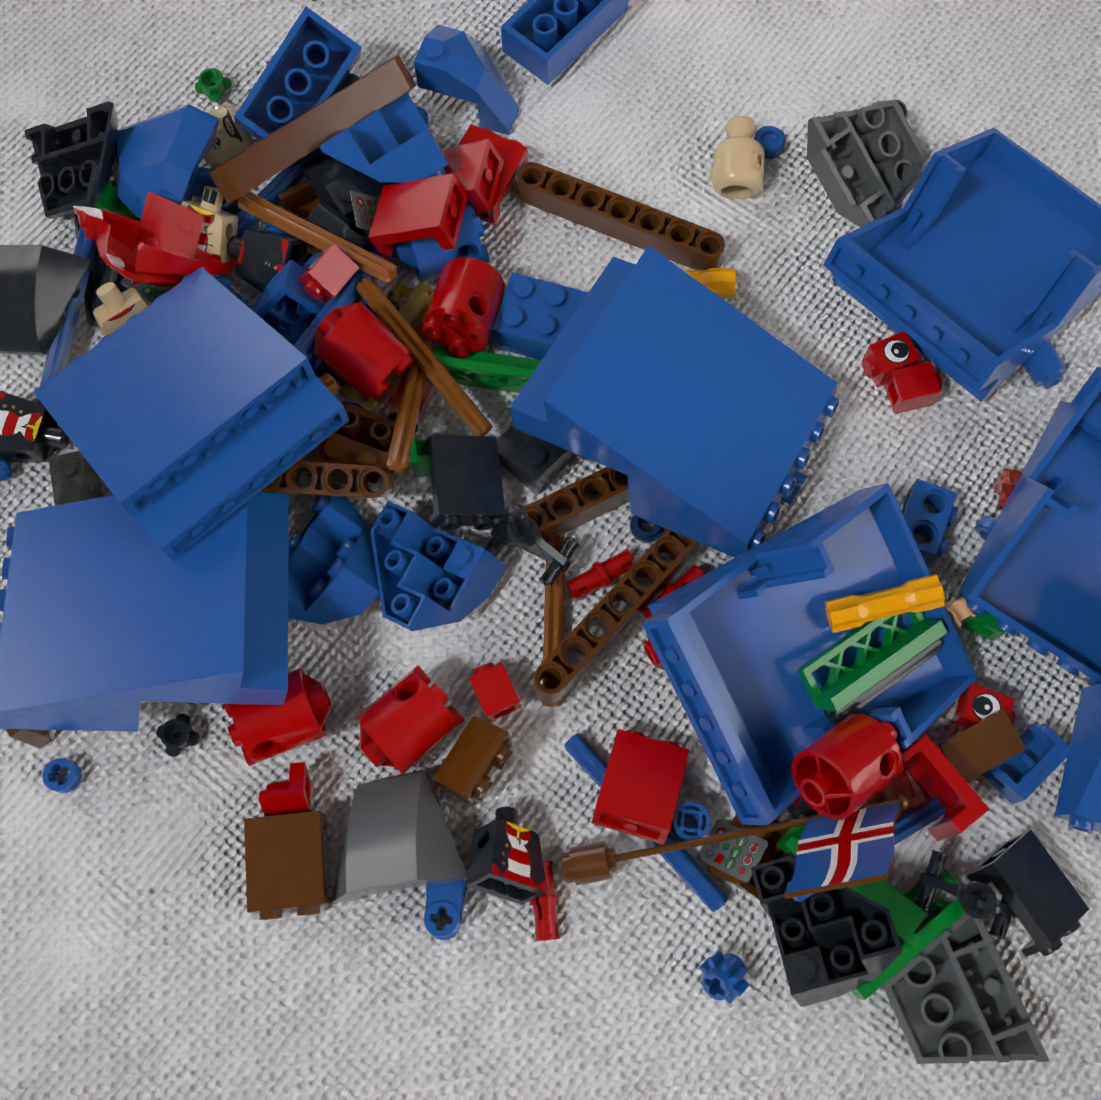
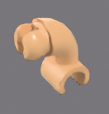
(958, 610)

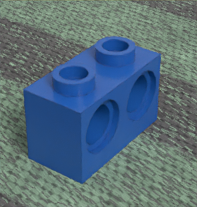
(928, 524)

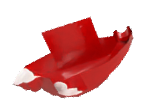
(157, 248)

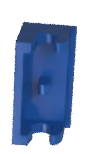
(1025, 771)

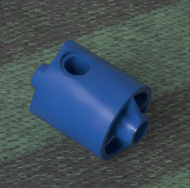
(428, 257)

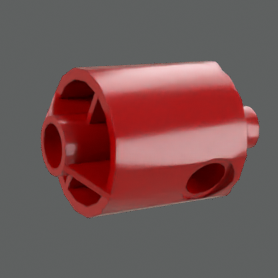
(464, 306)
(360, 349)
(406, 722)
(280, 728)
(847, 765)

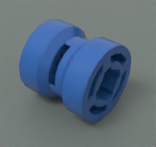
(684, 826)

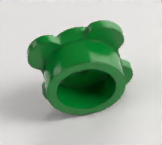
(212, 84)

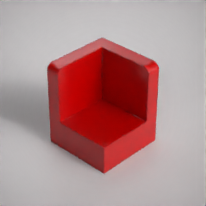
(288, 796)

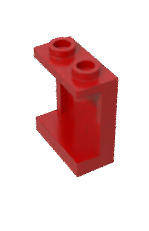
(513, 155)
(477, 171)
(419, 211)
(941, 780)
(641, 786)

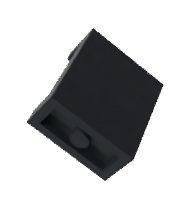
(465, 481)
(1034, 891)

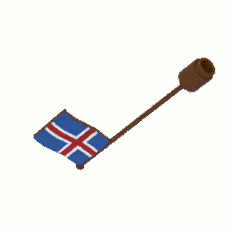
(828, 854)

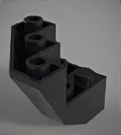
(827, 940)

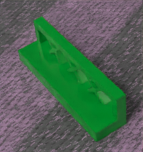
(488, 369)
(870, 667)
(903, 911)
(928, 930)

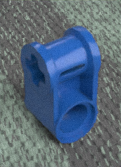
(443, 898)

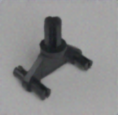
(525, 534)
(974, 897)

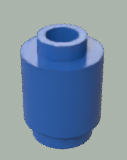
(1045, 366)

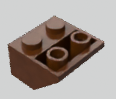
(359, 442)
(474, 760)

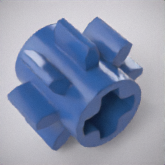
(724, 976)

